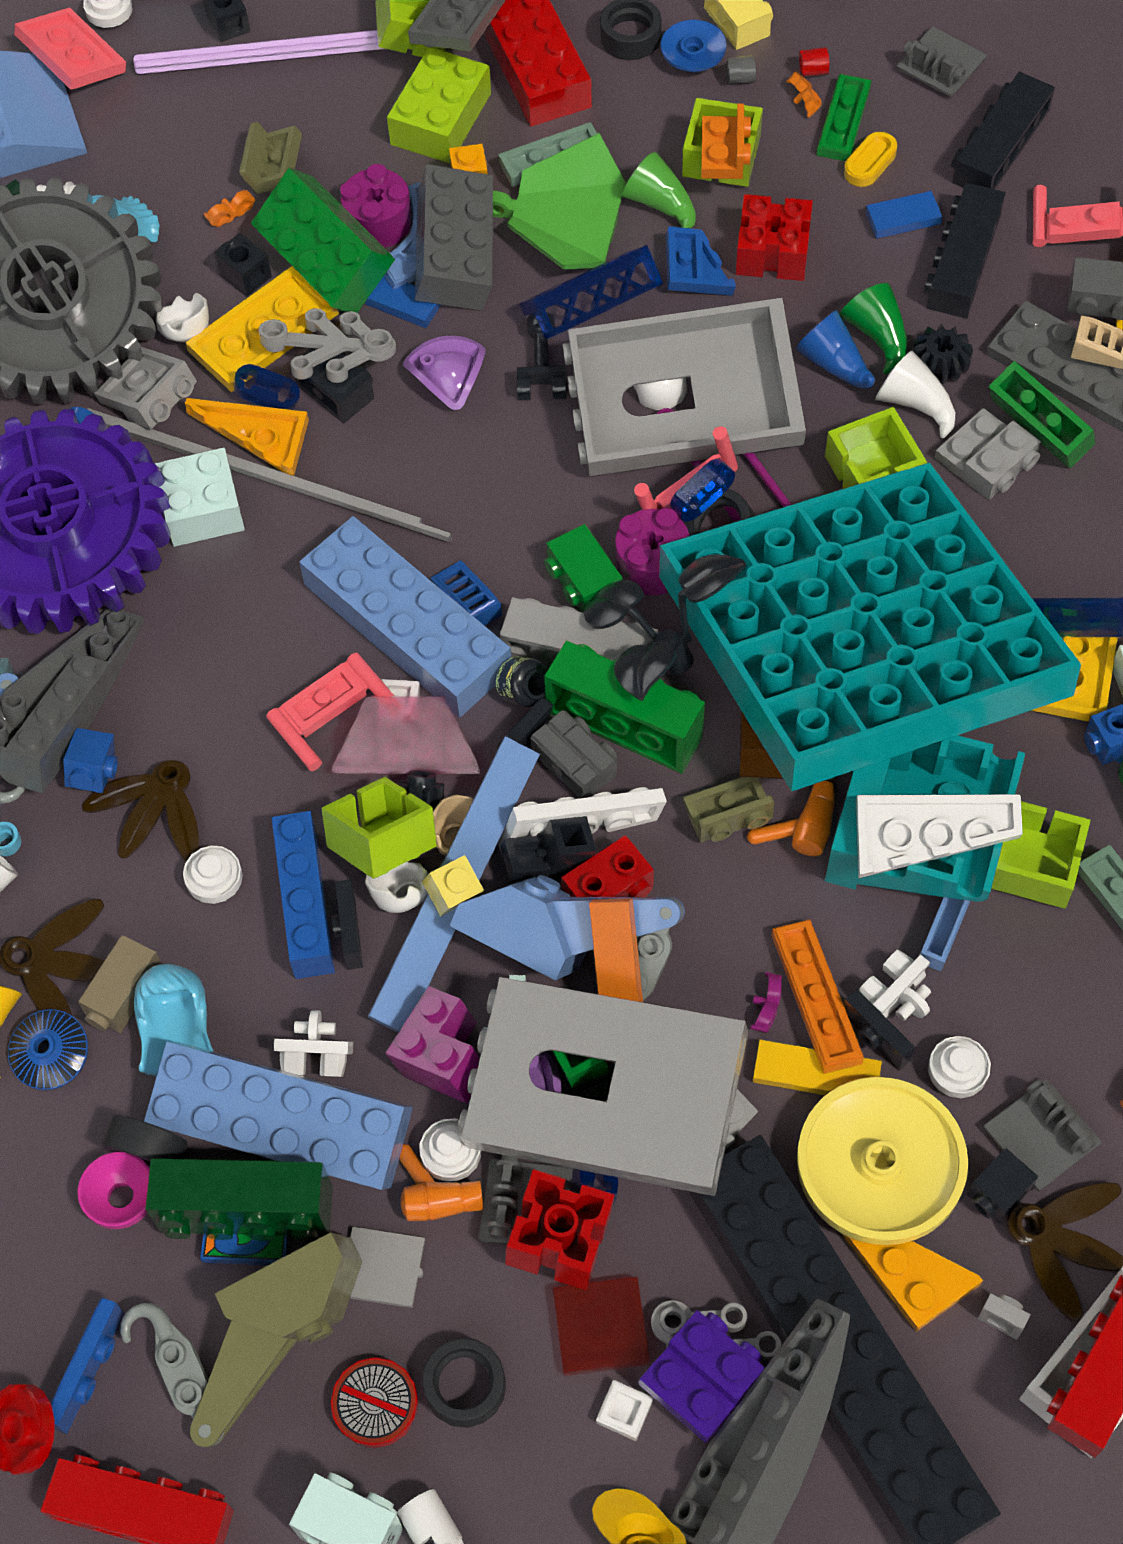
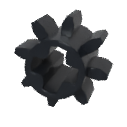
(424, 786)

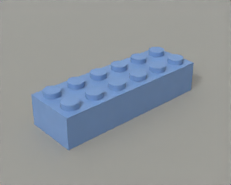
(405, 615)
(278, 1114)

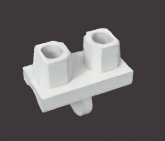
(907, 977)
(294, 1051)

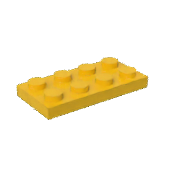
(235, 336)

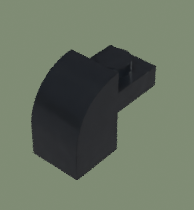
(553, 853)

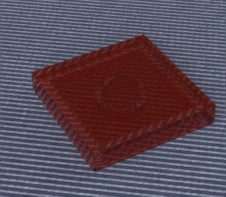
(601, 1326)

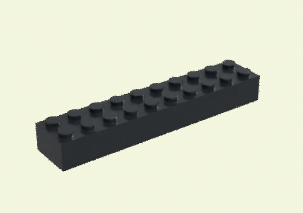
(876, 1401)

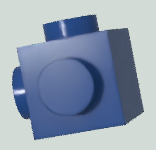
(1105, 735)
(90, 760)

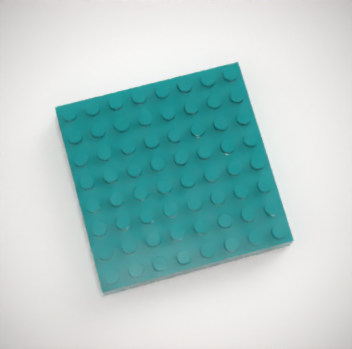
(870, 626)

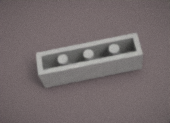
(542, 629)

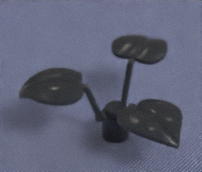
(644, 665)

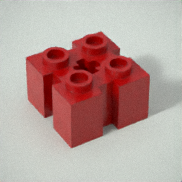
(773, 237)
(551, 1206)

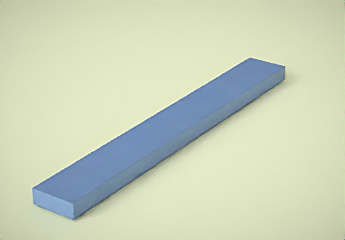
(476, 840)

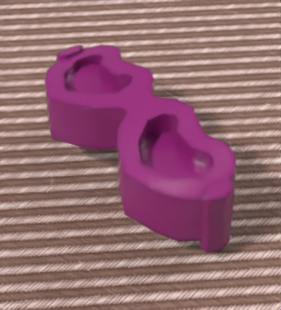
(770, 1004)

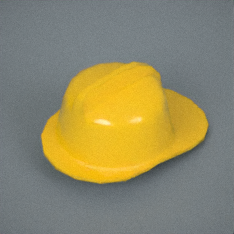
(633, 1519)

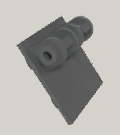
(940, 61)
(1043, 1132)
(505, 1193)

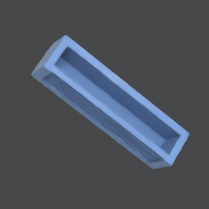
(944, 931)

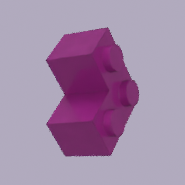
(433, 1045)

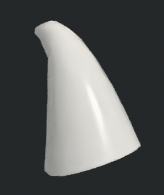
(917, 387)

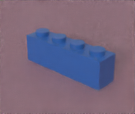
(303, 895)

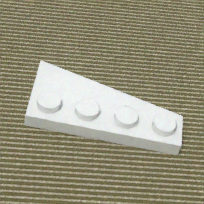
(602, 809)
(922, 828)

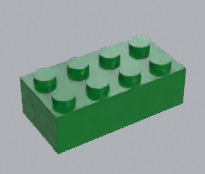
(322, 241)
(660, 728)

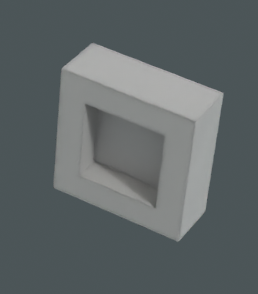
(1004, 1315)

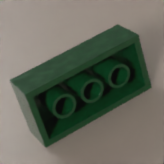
(239, 1199)

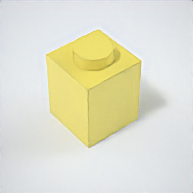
(452, 885)

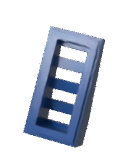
(490, 607)

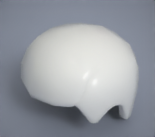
(183, 318)
(662, 393)
(399, 888)

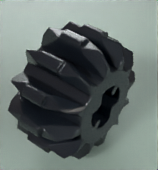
(944, 352)

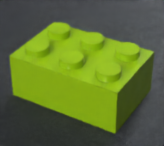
(439, 104)

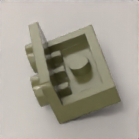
(268, 156)
(728, 808)

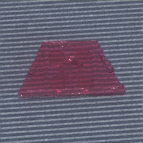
(405, 736)

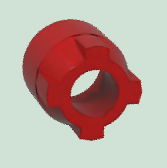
(813, 61)

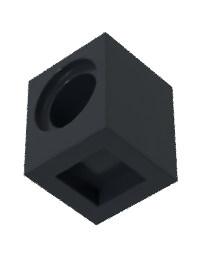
(227, 18)
(243, 264)
(1001, 1186)

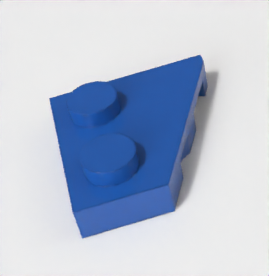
(693, 264)

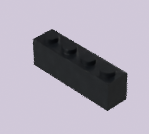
(1003, 133)
(965, 250)

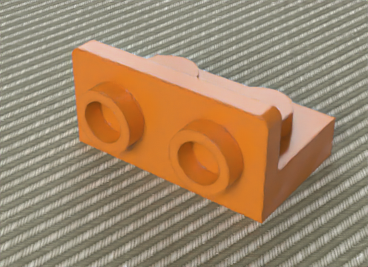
(724, 145)

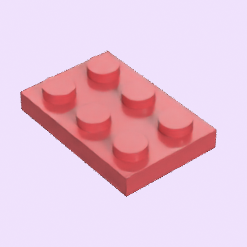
(70, 48)

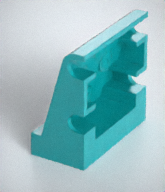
(941, 768)

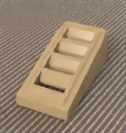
(1093, 351)

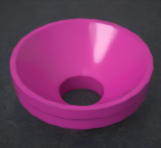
(103, 1178)

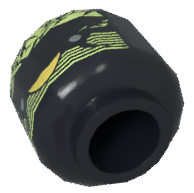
(521, 681)

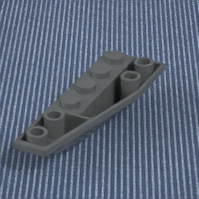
(59, 696)
(768, 1441)

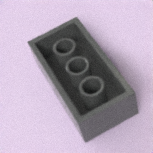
(454, 237)

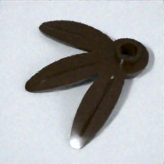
(156, 794)
(61, 964)
(1050, 1237)

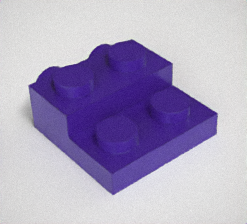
(703, 1374)

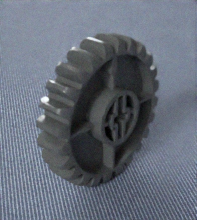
(112, 299)

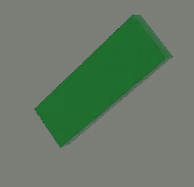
(844, 117)

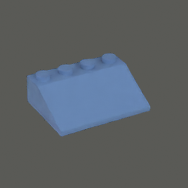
(34, 116)

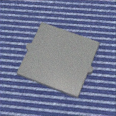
(388, 1266)

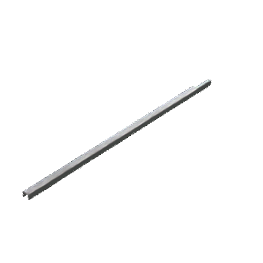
(281, 479)

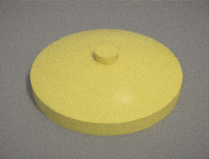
(882, 1161)

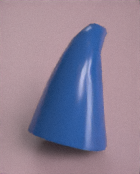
(834, 350)

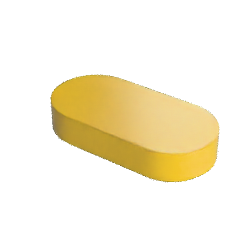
(870, 159)

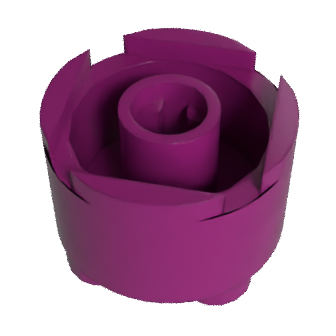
(379, 203)
(639, 546)

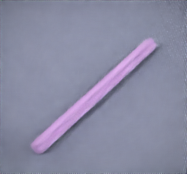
(256, 52)

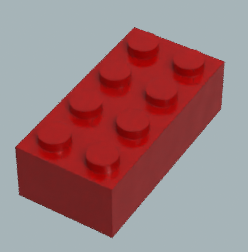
(539, 60)

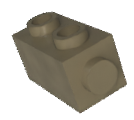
(111, 993)

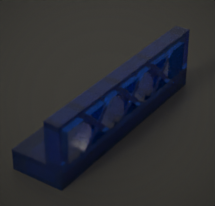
(584, 281)

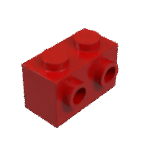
(611, 873)

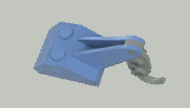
(554, 931)

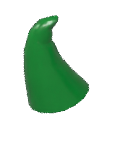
(879, 317)

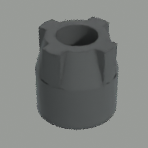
(740, 69)

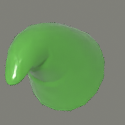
(660, 189)

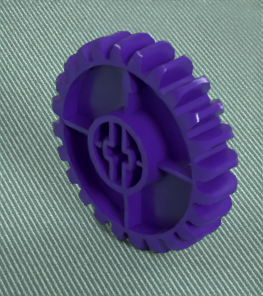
(75, 519)

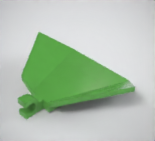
(567, 204)

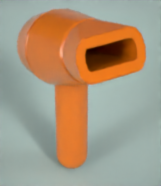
(812, 827)
(434, 1199)

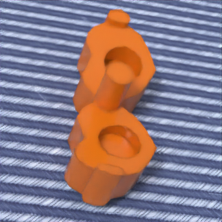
(810, 97)
(227, 211)

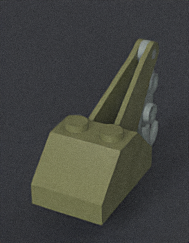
(268, 1314)

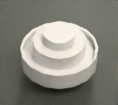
(107, 12)
(212, 874)
(959, 1067)
(445, 1153)

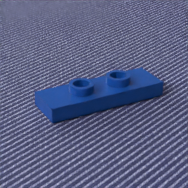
(93, 1349)

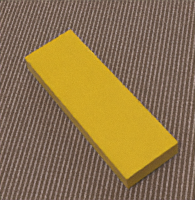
(800, 1070)

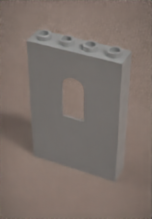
(737, 373)
(664, 1102)

